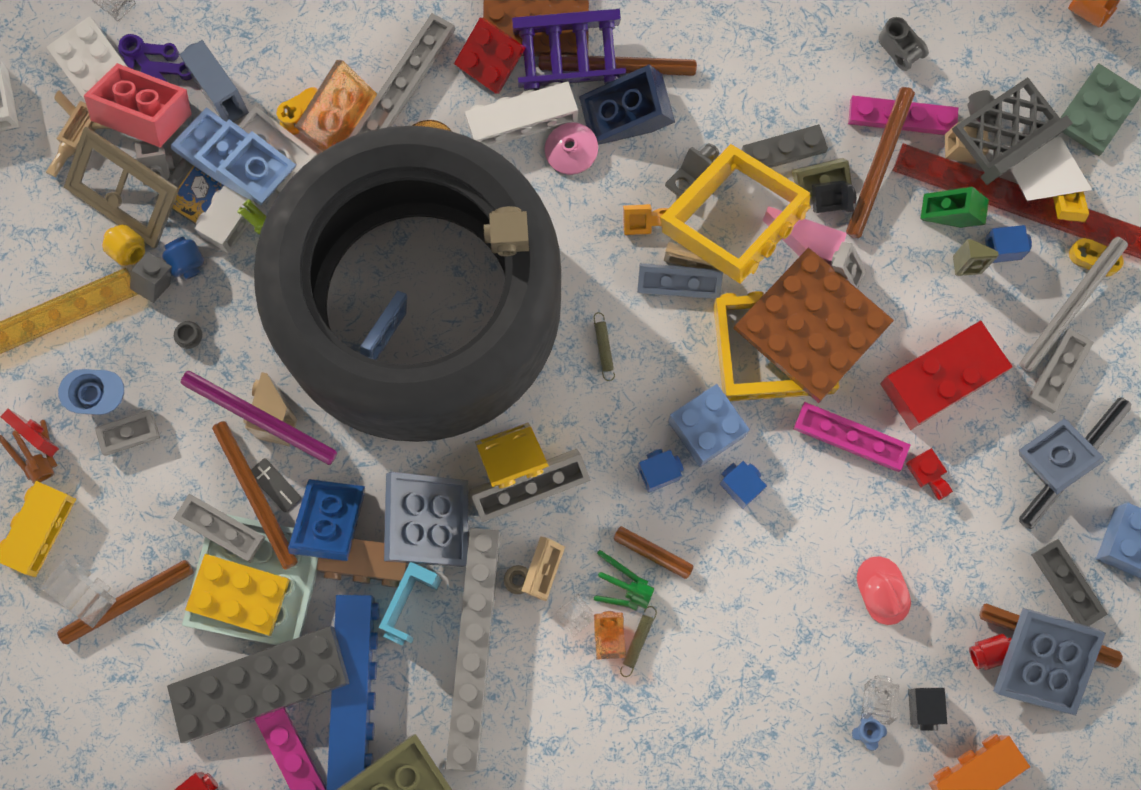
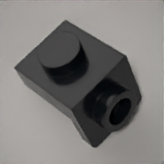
(833, 197)

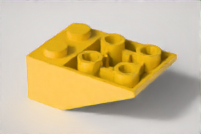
(511, 455)

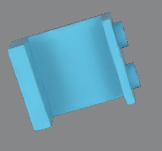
(413, 573)

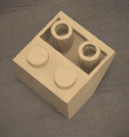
(271, 400)

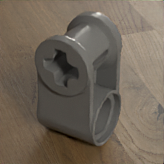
(904, 45)

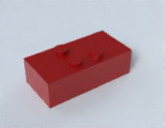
(945, 375)

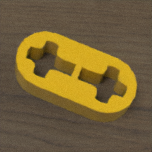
(1093, 252)

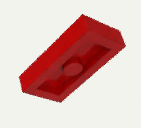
(30, 431)

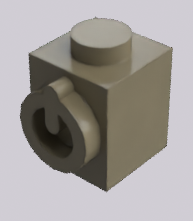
(507, 231)

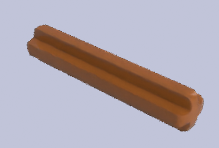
(653, 552)

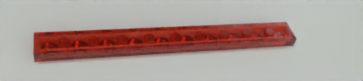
(1010, 198)

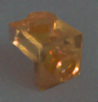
(609, 635)

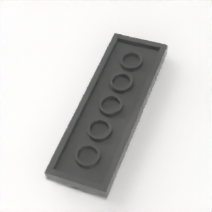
(257, 684)

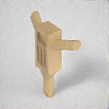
(71, 132)

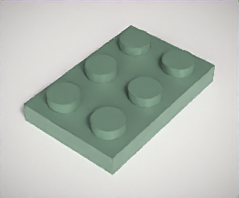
(1100, 109)

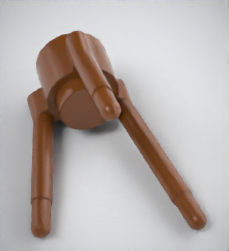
(36, 467)

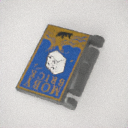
(194, 190)

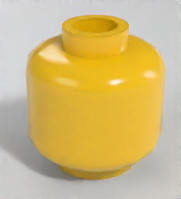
(123, 245)

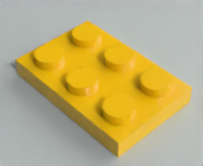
(237, 594)

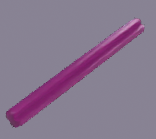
(259, 417)

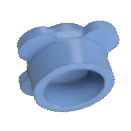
(871, 741)

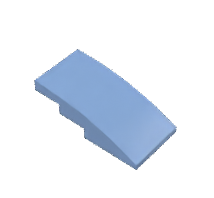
(233, 156)

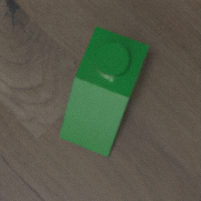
(955, 207)

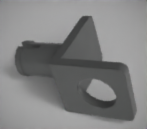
(693, 166)

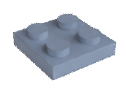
(1061, 456)

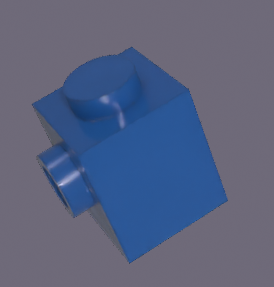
(1010, 242)
(660, 469)
(742, 483)

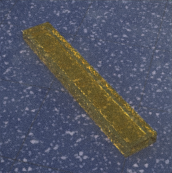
(65, 309)

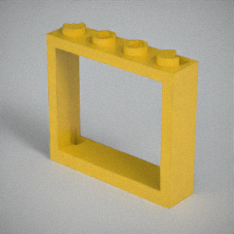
(706, 184)
(746, 391)

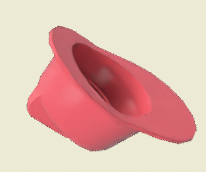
(883, 590)

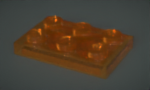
(336, 107)

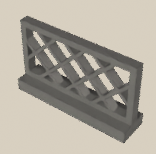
(1019, 150)

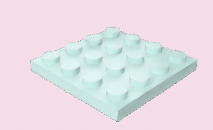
(296, 600)

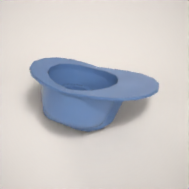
(91, 391)

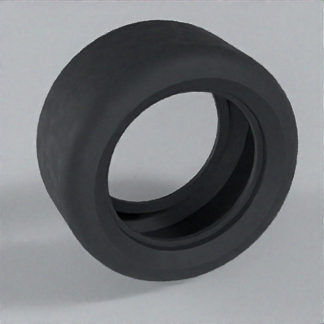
(385, 179)

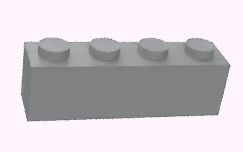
(562, 474)

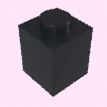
(927, 708)

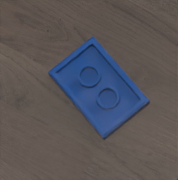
(327, 520)

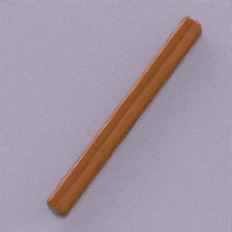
(631, 64)
(880, 162)
(254, 494)

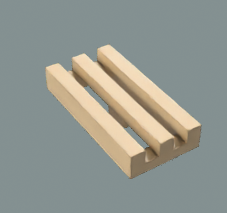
(543, 568)

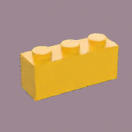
(35, 529)

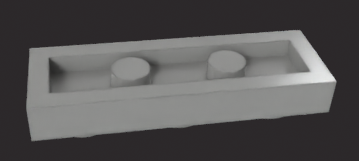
(1060, 371)
(219, 528)

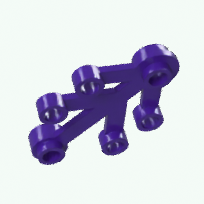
(149, 67)

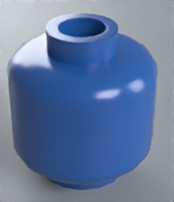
(183, 257)

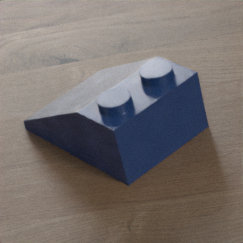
(628, 106)

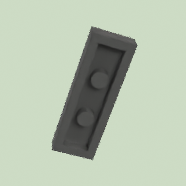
(788, 147)
(1069, 583)

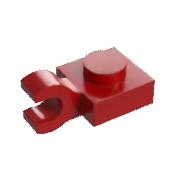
(928, 470)

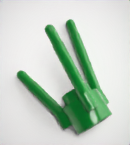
(638, 592)

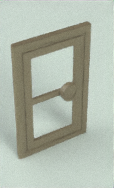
(110, 204)

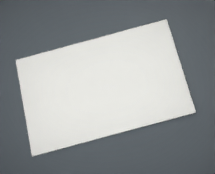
(1049, 172)

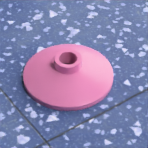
(573, 159)

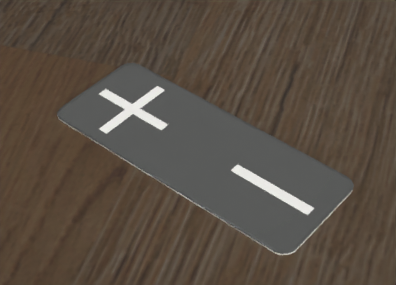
(275, 485)

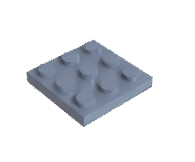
(426, 520)
(1049, 661)

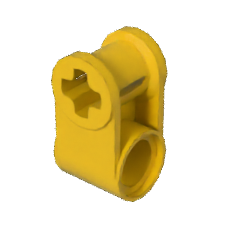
(295, 109)

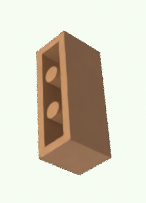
(363, 564)

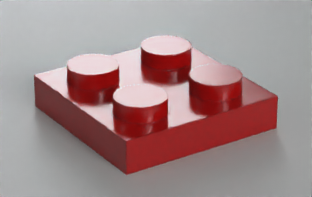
(489, 55)

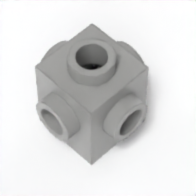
(155, 158)

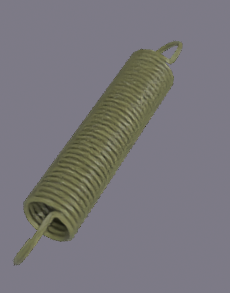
(604, 346)
(638, 641)

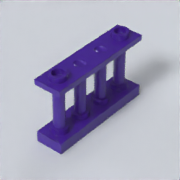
(553, 26)

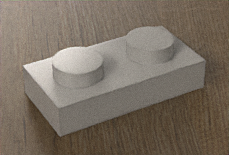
(848, 264)
(127, 432)

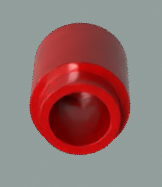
(989, 652)

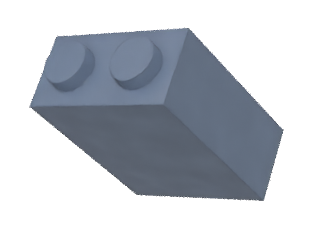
(213, 82)

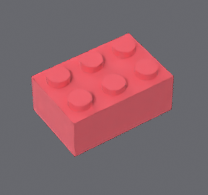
(138, 105)

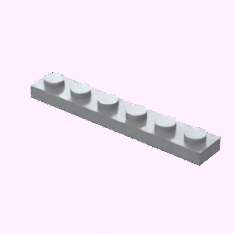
(406, 75)

